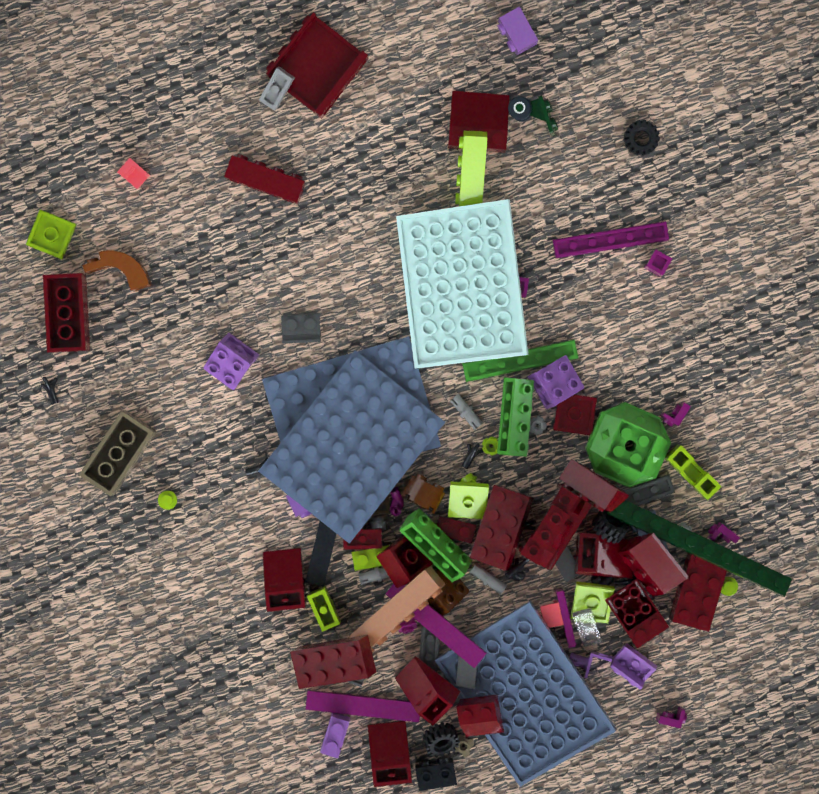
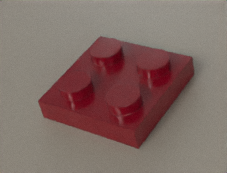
(575, 415)

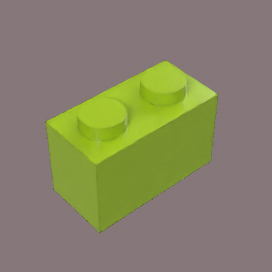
(323, 608)

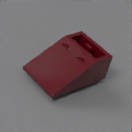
(600, 557)
(284, 580)
(637, 613)
(426, 690)
(389, 753)

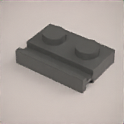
(301, 328)

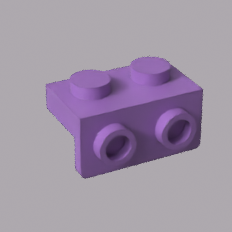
(632, 666)

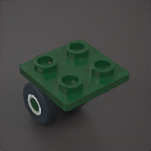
(522, 110)

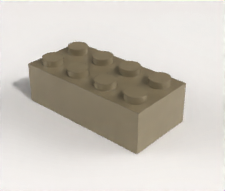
(118, 453)

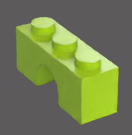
(692, 472)

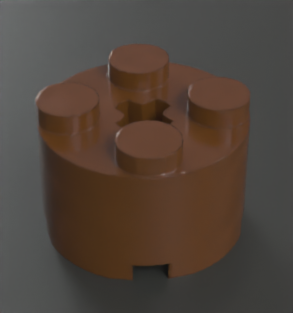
(423, 493)

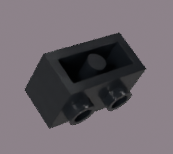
(435, 773)

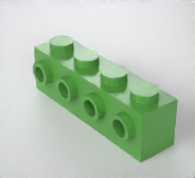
(515, 417)
(435, 545)

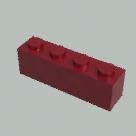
(263, 179)

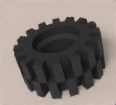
(641, 126)
(609, 527)
(440, 739)

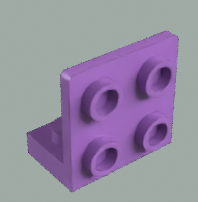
(230, 361)
(556, 382)

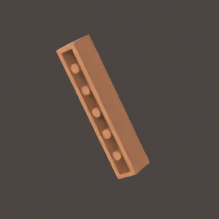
(401, 607)

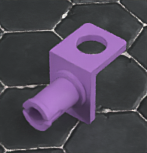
(584, 662)

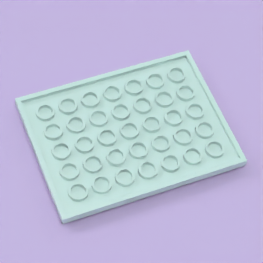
(462, 284)

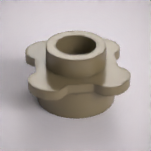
(468, 744)

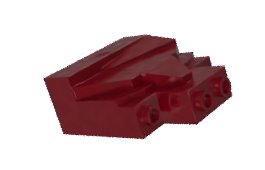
(556, 529)

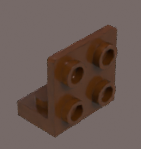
(452, 594)

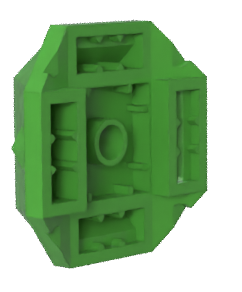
(608, 441)

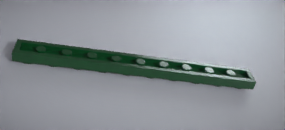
(702, 548)

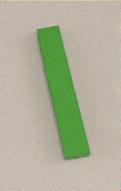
(536, 357)

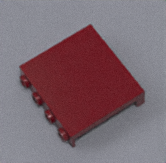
(320, 63)

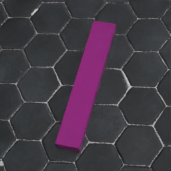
(610, 240)
(446, 632)
(361, 705)

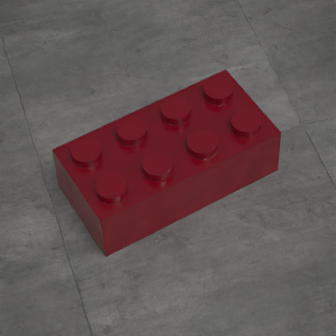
(66, 312)
(501, 527)
(698, 594)
(333, 662)

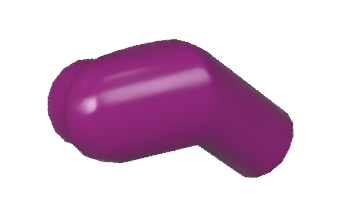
(397, 502)

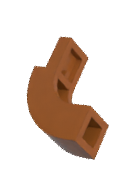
(133, 269)

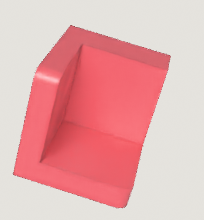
(133, 173)
(552, 614)

